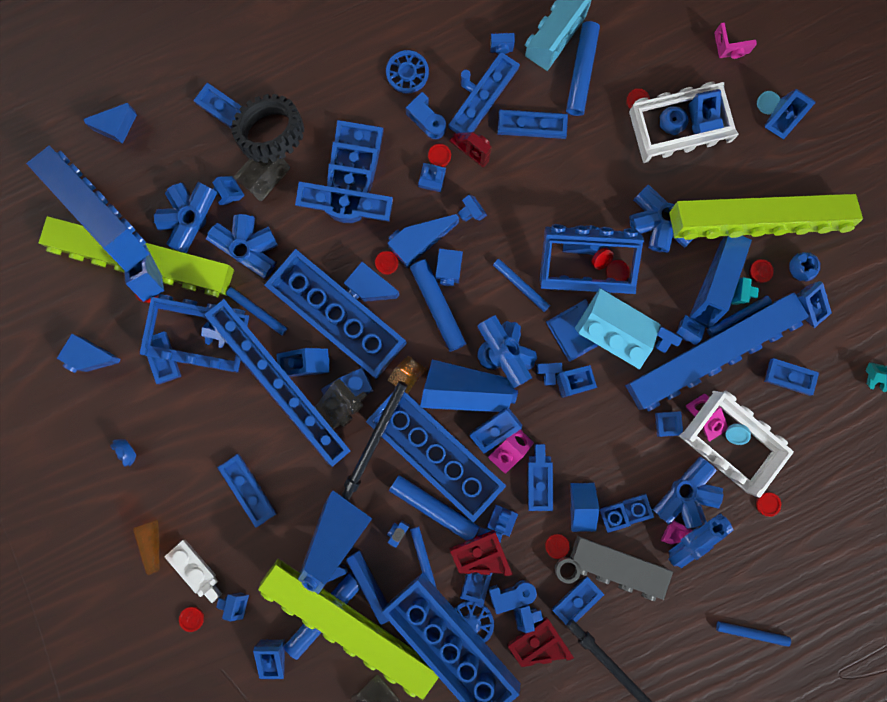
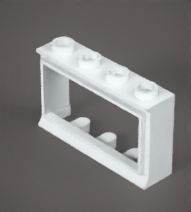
(687, 143)
(759, 429)

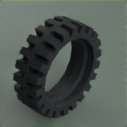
(255, 112)

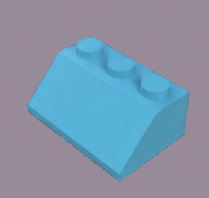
(556, 31)
(618, 328)

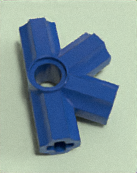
(178, 217)
(652, 220)
(244, 235)
(506, 351)
(698, 495)
(700, 541)

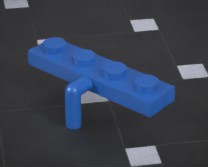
(483, 94)

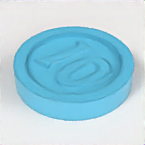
(767, 102)
(738, 434)

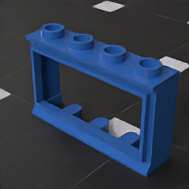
(585, 236)
(186, 307)

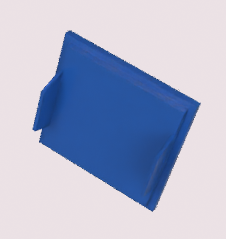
(564, 331)

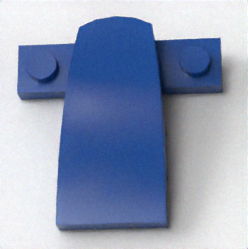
(349, 177)

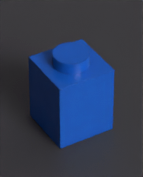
(448, 267)

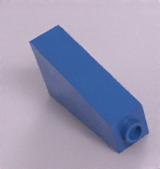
(721, 281)
(466, 389)
(333, 538)

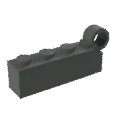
(616, 566)

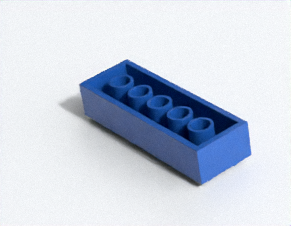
(89, 207)
(336, 313)
(439, 457)
(450, 645)

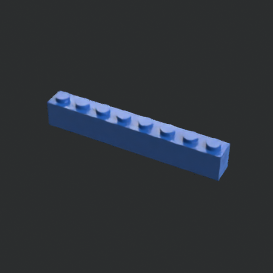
(717, 351)
(276, 383)

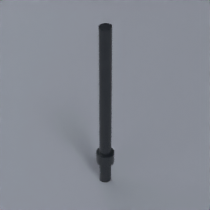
(353, 481)
(587, 641)

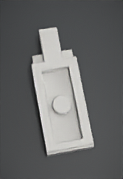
(194, 570)

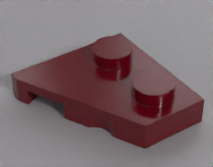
(474, 146)
(481, 555)
(539, 645)

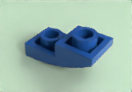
(626, 513)

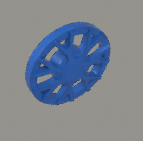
(407, 71)
(474, 620)

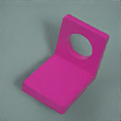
(732, 50)
(715, 425)
(510, 451)

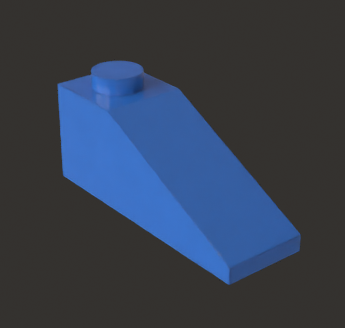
(417, 239)

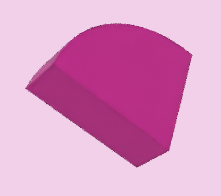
(675, 532)

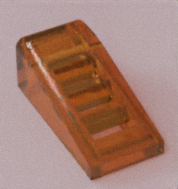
(408, 372)
(148, 543)

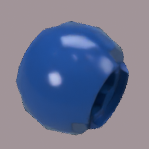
(811, 262)

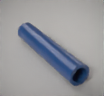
(583, 68)
(437, 305)
(434, 508)
(305, 636)

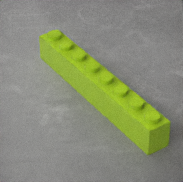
(765, 216)
(173, 265)
(349, 629)

